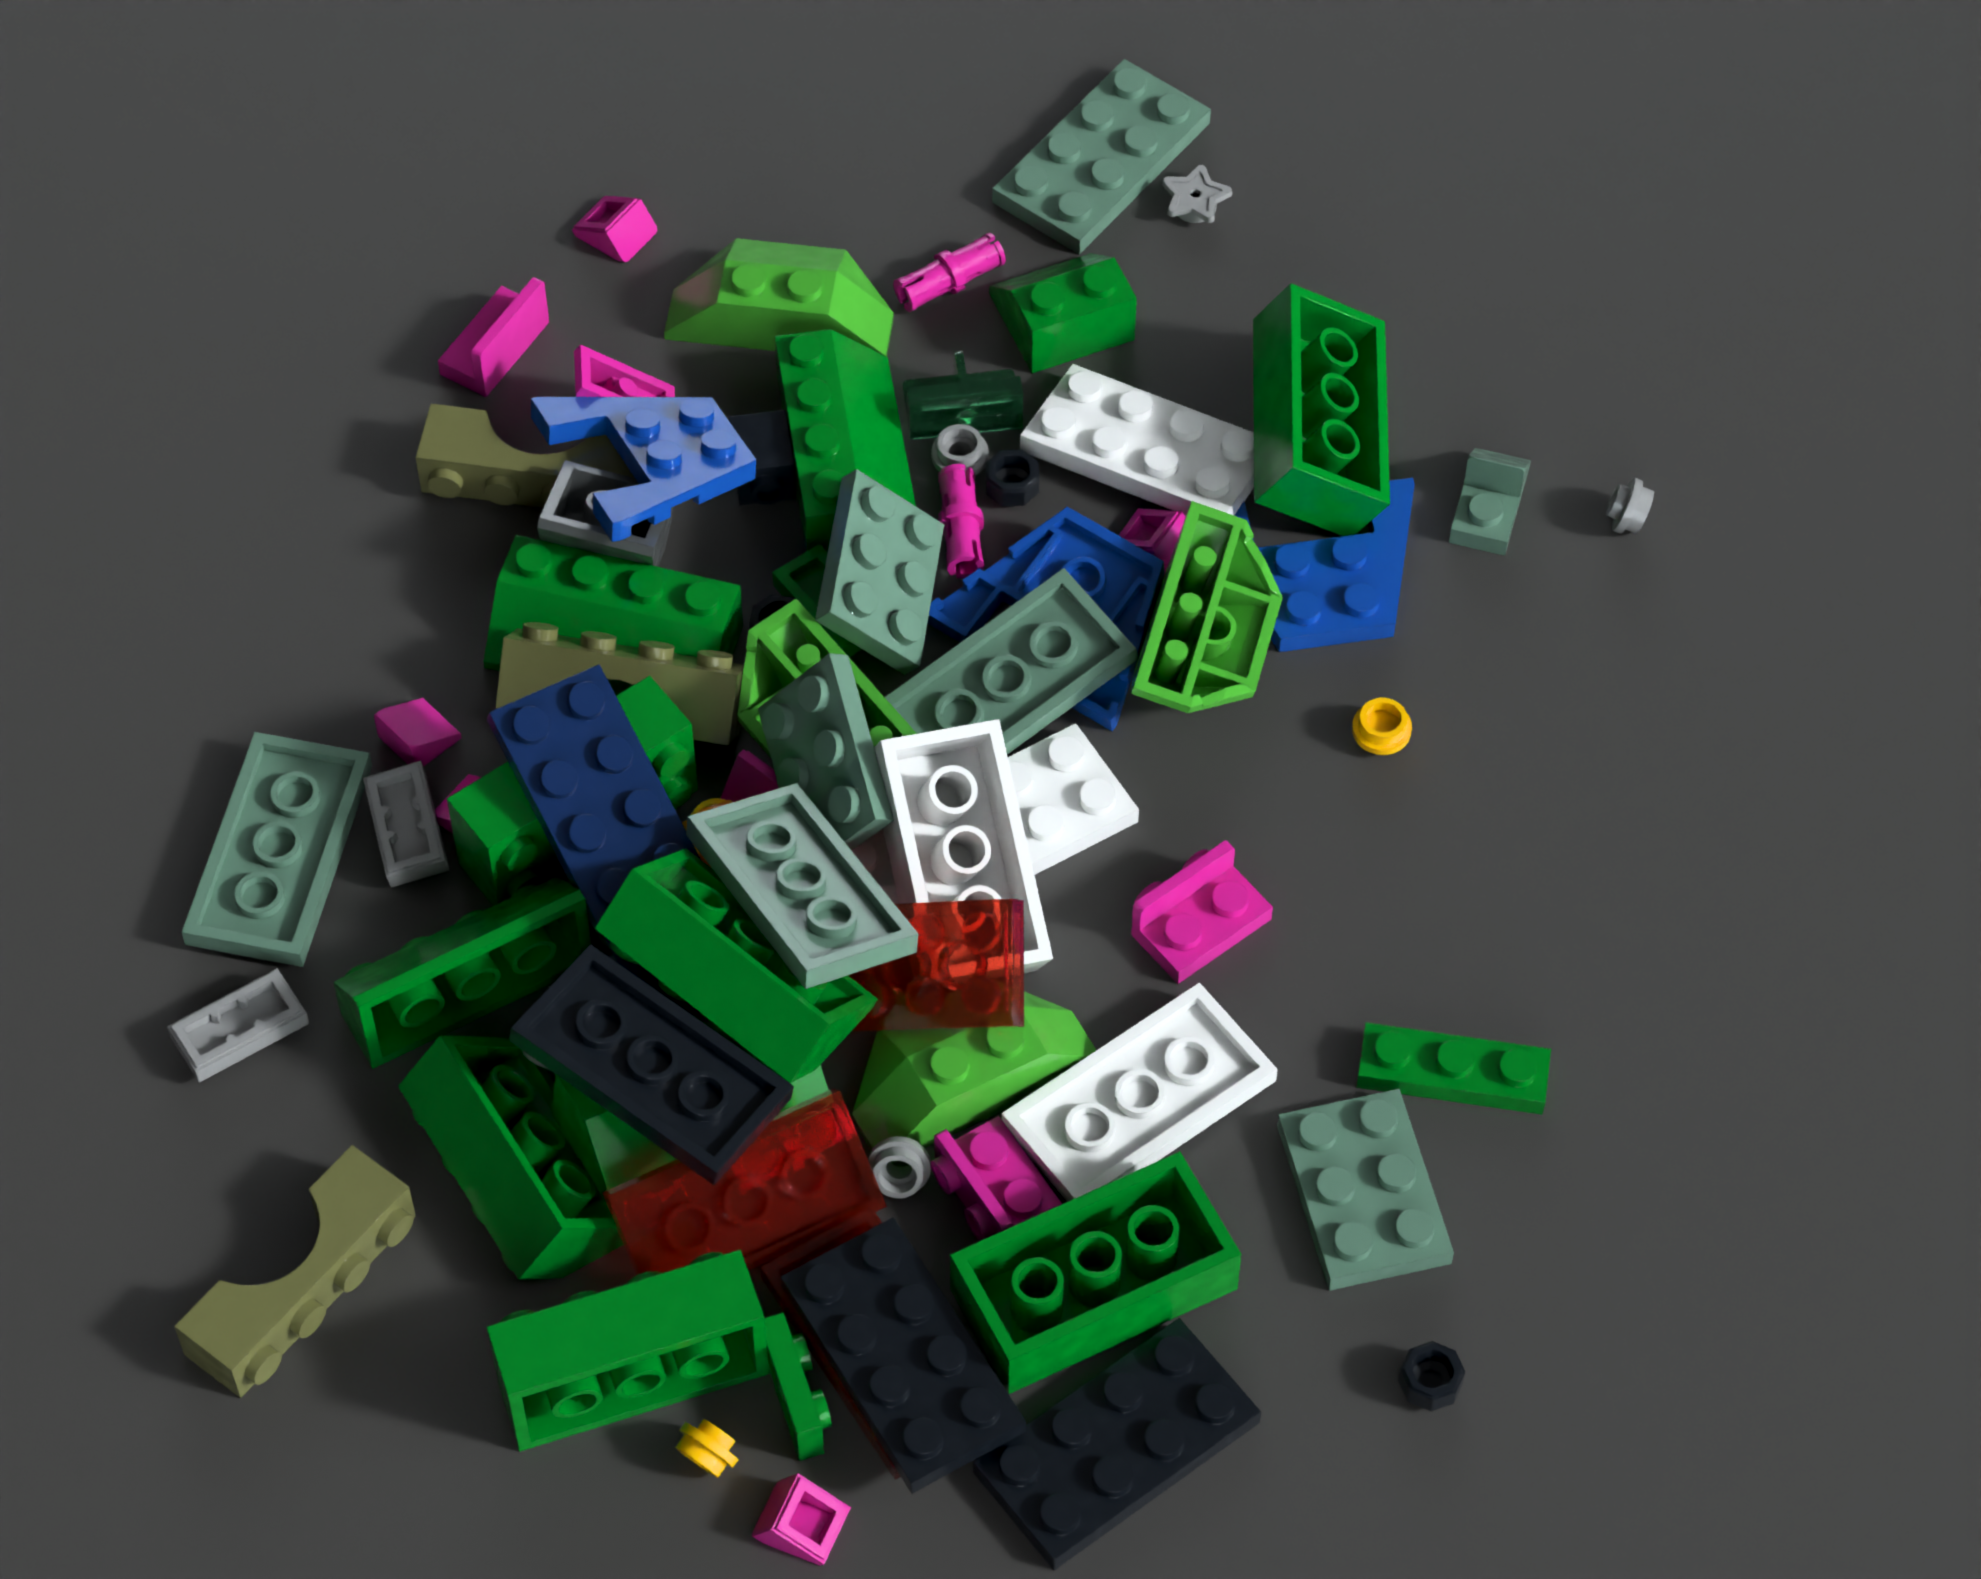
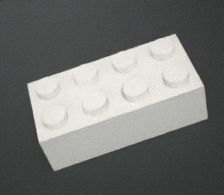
(960, 825)

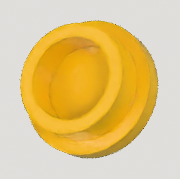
(1382, 726)
(707, 1447)

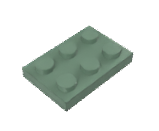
(880, 572)
(825, 747)
(1364, 1189)

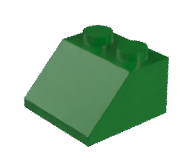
(1067, 310)

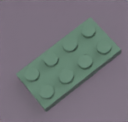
(1101, 156)
(1020, 666)
(277, 849)
(801, 885)

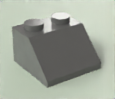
(571, 522)

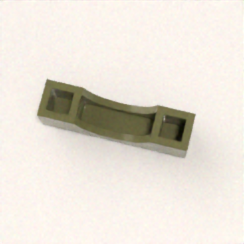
(468, 460)
(700, 686)
(245, 1329)

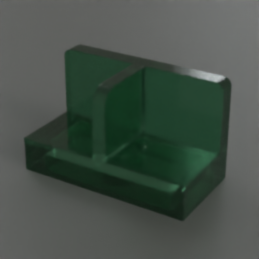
(979, 399)

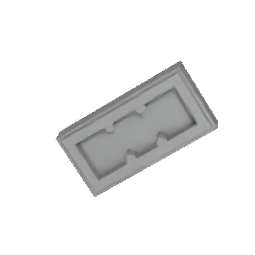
(406, 824)
(238, 1025)

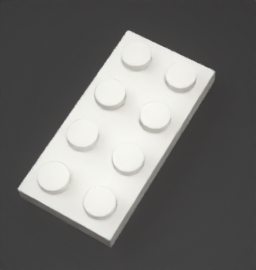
(1142, 443)
(1140, 1095)

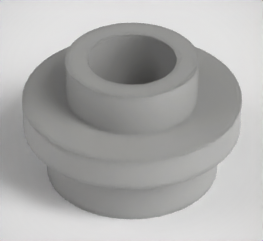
(960, 440)
(1629, 506)
(900, 1181)

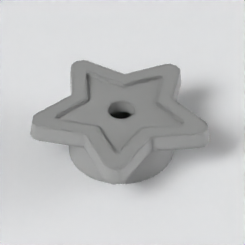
(1195, 208)

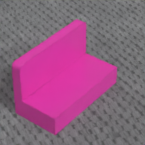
(496, 337)

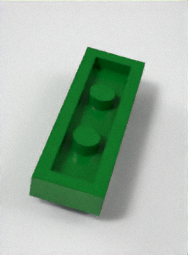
(1454, 1068)

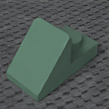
(1489, 501)

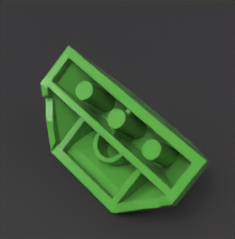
(774, 290)
(1209, 617)
(786, 648)
(962, 1076)

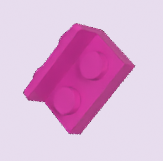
(1198, 912)
(991, 1178)

